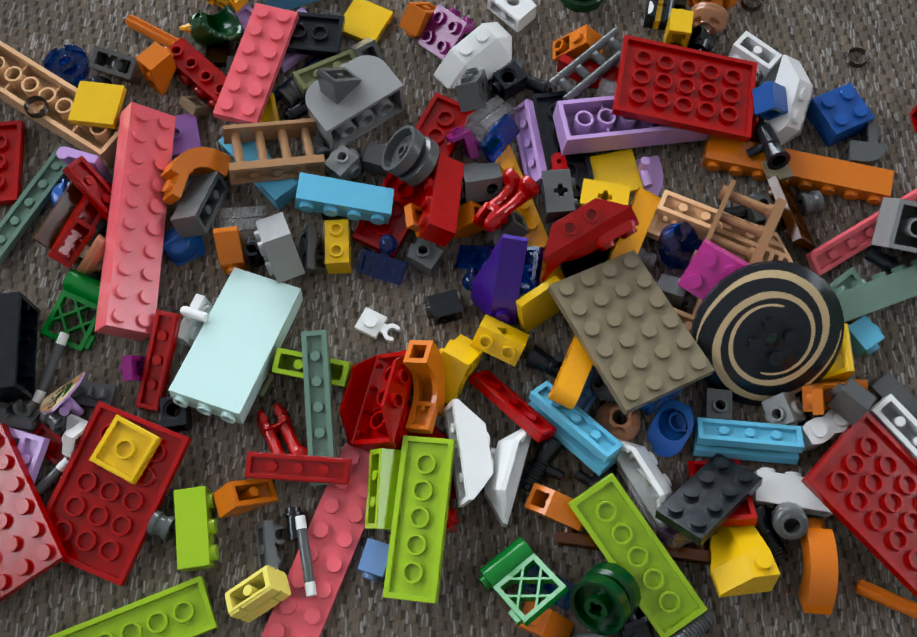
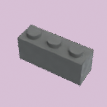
(199, 204)

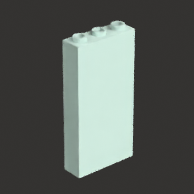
(236, 346)

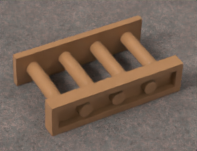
(272, 169)
(762, 233)

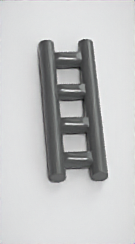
(577, 65)

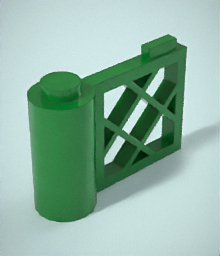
(82, 290)
(511, 568)

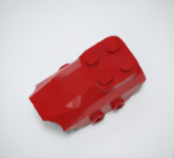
(586, 230)
(377, 402)

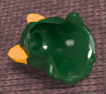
(213, 29)

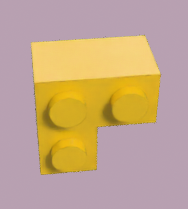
(459, 362)

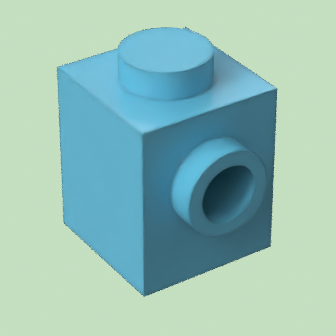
(865, 336)

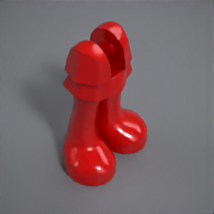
(514, 194)
(283, 426)

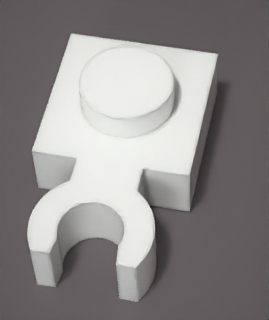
(373, 323)

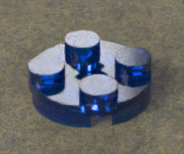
(71, 53)
(689, 241)

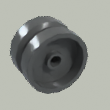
(410, 155)

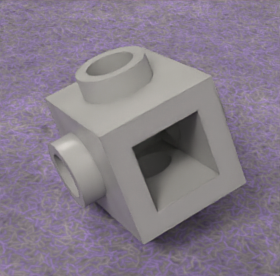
(343, 163)
(784, 409)

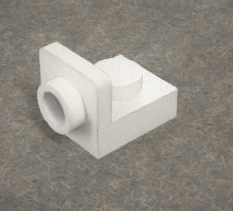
(74, 430)

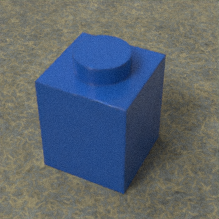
(770, 100)

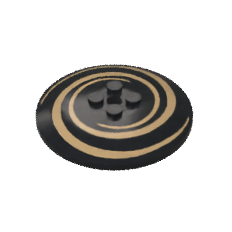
(765, 301)

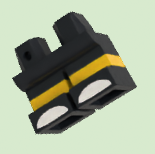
(658, 12)

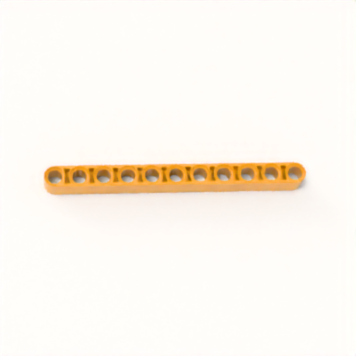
(576, 363)

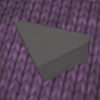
(336, 82)

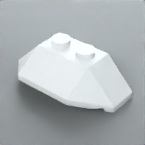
(484, 48)
(798, 95)
(472, 456)
(508, 467)
(644, 479)

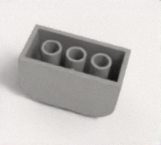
(363, 109)
(896, 225)

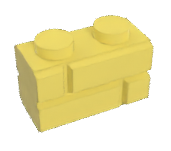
(257, 594)

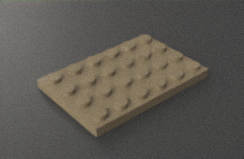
(630, 331)

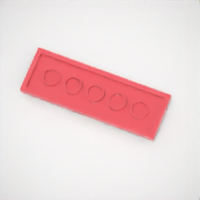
(256, 65)

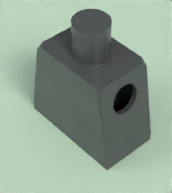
(481, 181)

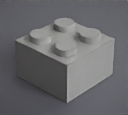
(278, 248)

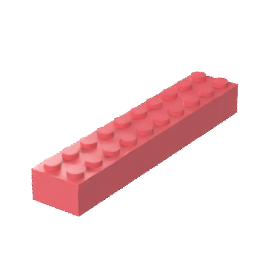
(135, 224)

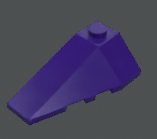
(501, 278)

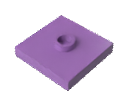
(186, 134)

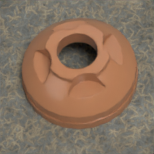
(711, 15)
(93, 259)
(623, 432)

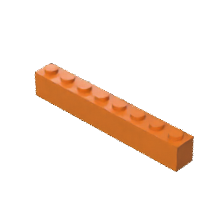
(809, 170)

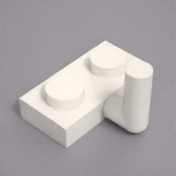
(193, 319)

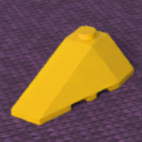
(741, 562)

